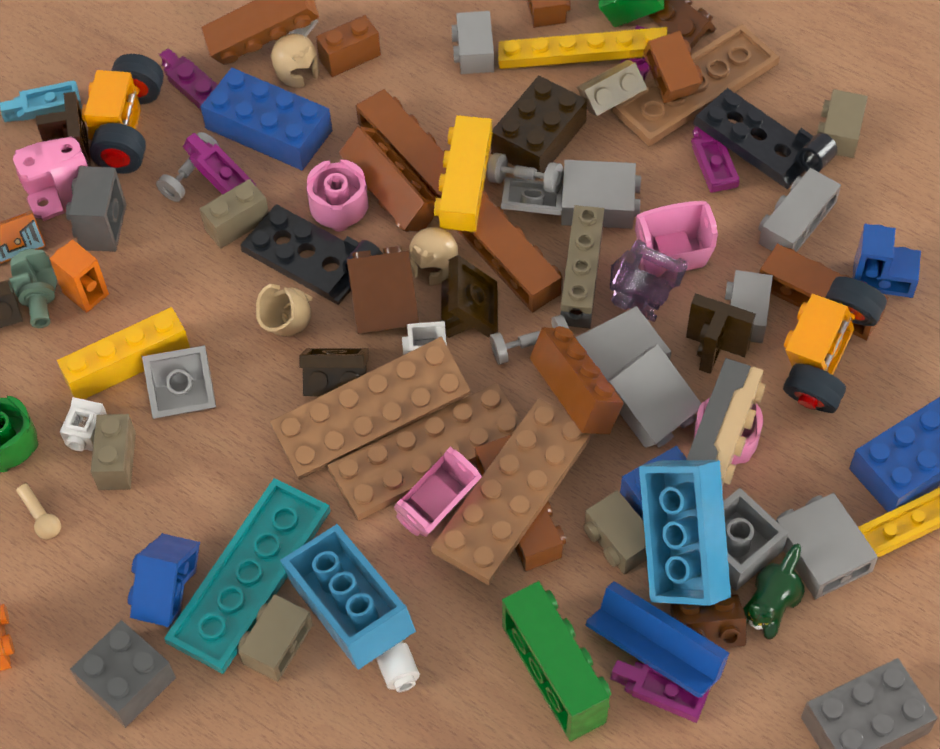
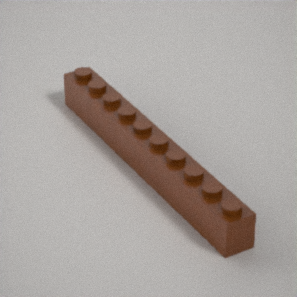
(495, 239)

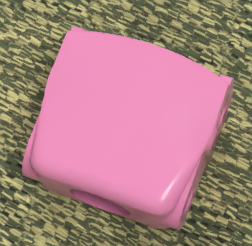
(48, 173)
(678, 231)
(436, 493)

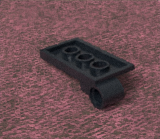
(801, 150)
(305, 236)

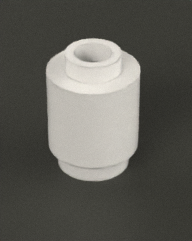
(398, 667)

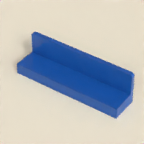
(658, 640)

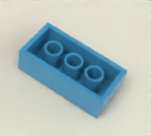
(685, 532)
(348, 596)

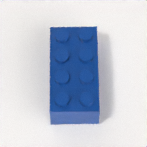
(267, 118)
(902, 460)

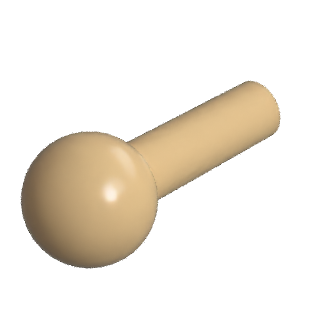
(46, 525)

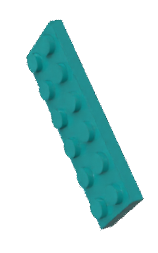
(246, 575)

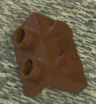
(681, 17)
(720, 623)

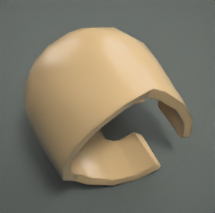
(291, 53)
(433, 249)
(283, 311)

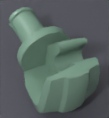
(34, 284)

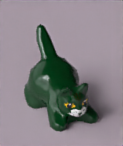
(775, 590)

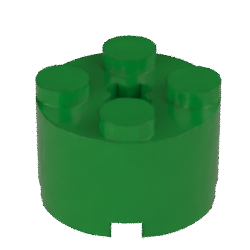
(17, 433)

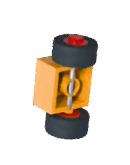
(115, 111)
(822, 337)

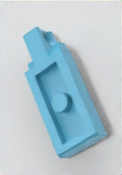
(38, 102)

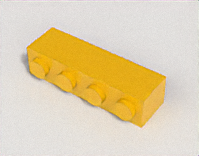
(465, 173)
(121, 354)

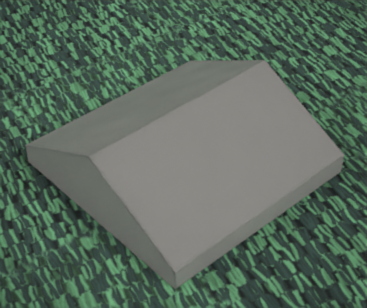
(530, 197)
(179, 382)

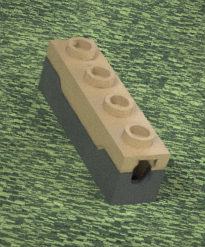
(727, 416)

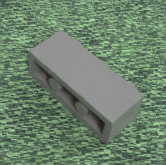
(799, 211)

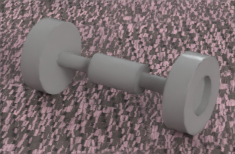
(498, 168)
(171, 186)
(500, 348)

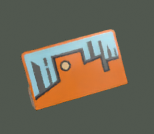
(18, 235)

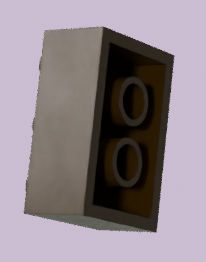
(539, 125)

